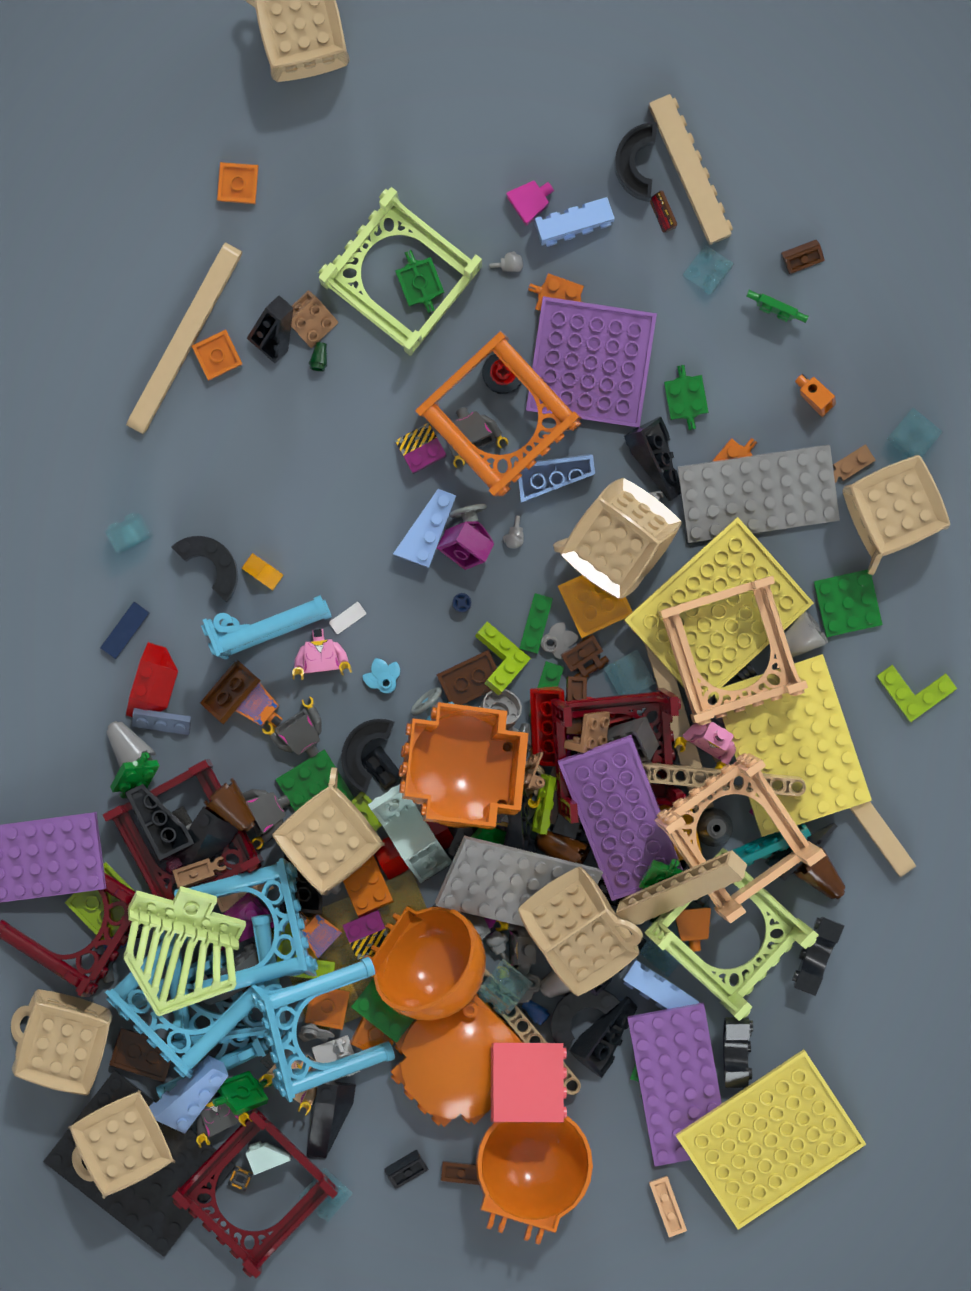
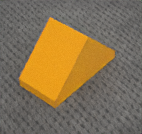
(262, 571)

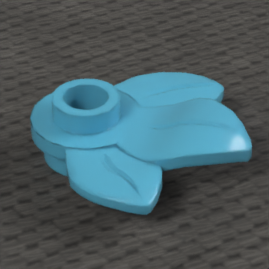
(380, 673)

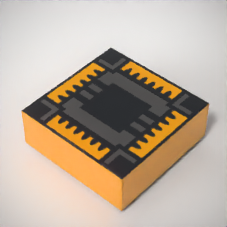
(240, 1178)

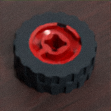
(498, 376)

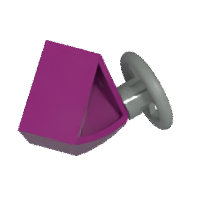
(467, 542)

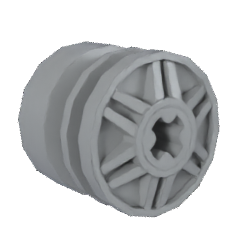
(505, 701)

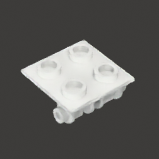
(333, 1051)

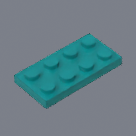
(765, 846)

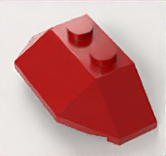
(153, 680)

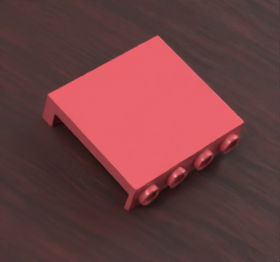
(528, 1082)

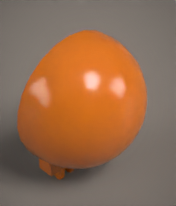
(429, 963)
(533, 1173)

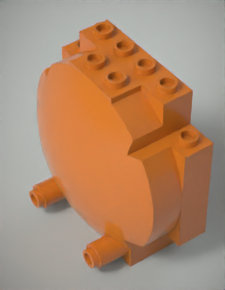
(463, 766)
(451, 1062)

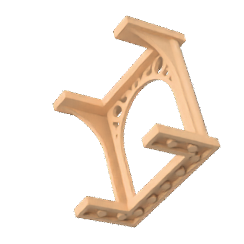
(789, 679)
(749, 769)

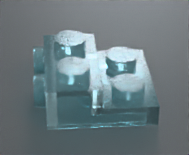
(504, 988)

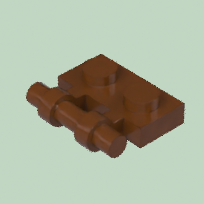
(583, 652)

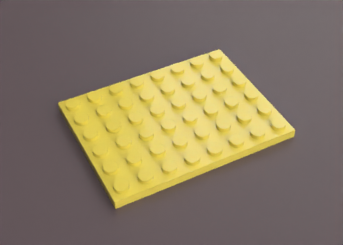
(727, 631)
(801, 739)
(770, 1139)

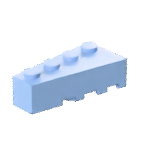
(574, 221)
(553, 474)
(425, 534)
(655, 987)
(190, 1096)

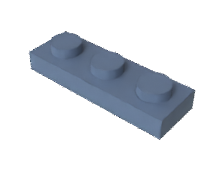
(161, 721)

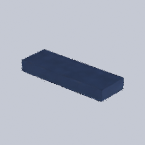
(125, 630)

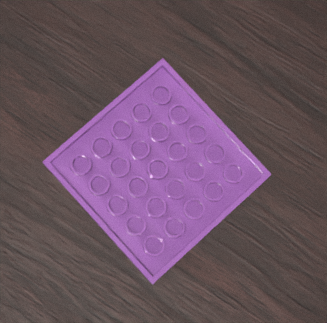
(594, 359)

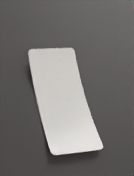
(347, 618)

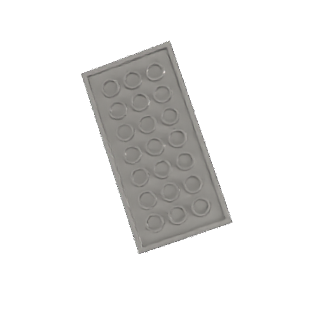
(760, 490)
(498, 879)

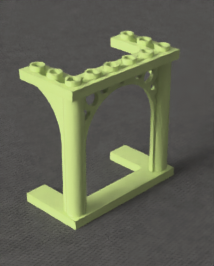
(390, 207)
(732, 996)

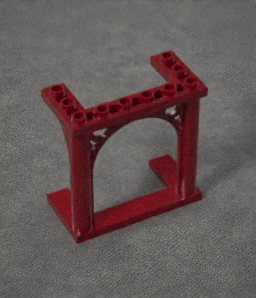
(661, 701)
(149, 869)
(252, 1258)

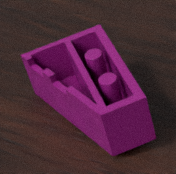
(244, 909)

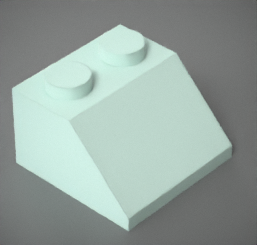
(266, 1156)

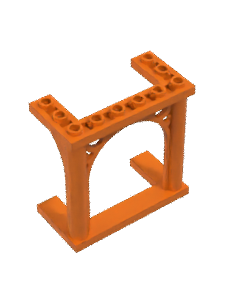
(564, 418)

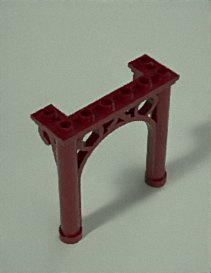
(54, 962)

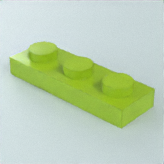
(542, 813)

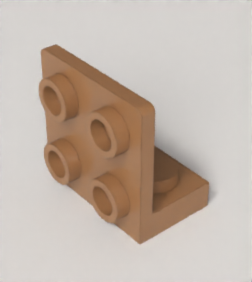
(311, 319)
(593, 732)

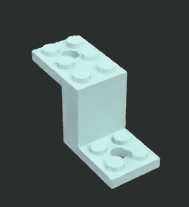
(410, 834)

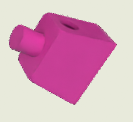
(530, 200)

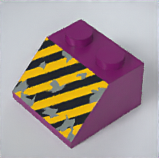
(420, 448)
(365, 932)

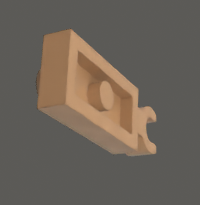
(853, 463)
(198, 872)

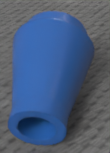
(536, 1012)

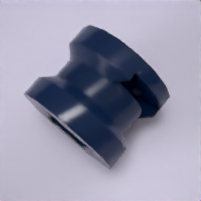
(461, 602)

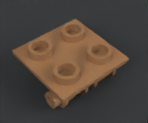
(531, 781)

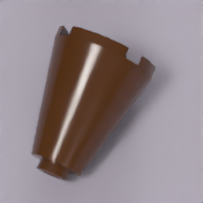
(232, 806)
(562, 847)
(822, 877)

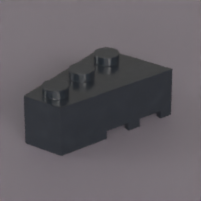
(273, 329)

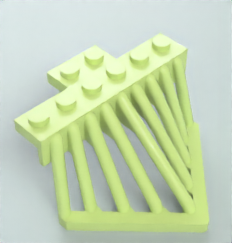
(189, 916)

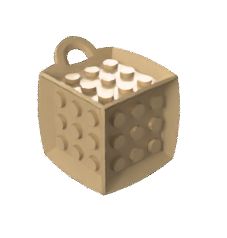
(301, 37)
(895, 508)
(620, 538)
(328, 838)
(579, 931)
(60, 1041)
(119, 1145)

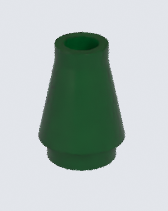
(318, 360)

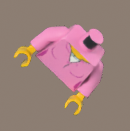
(320, 656)
(712, 740)

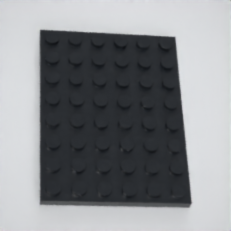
(146, 1205)

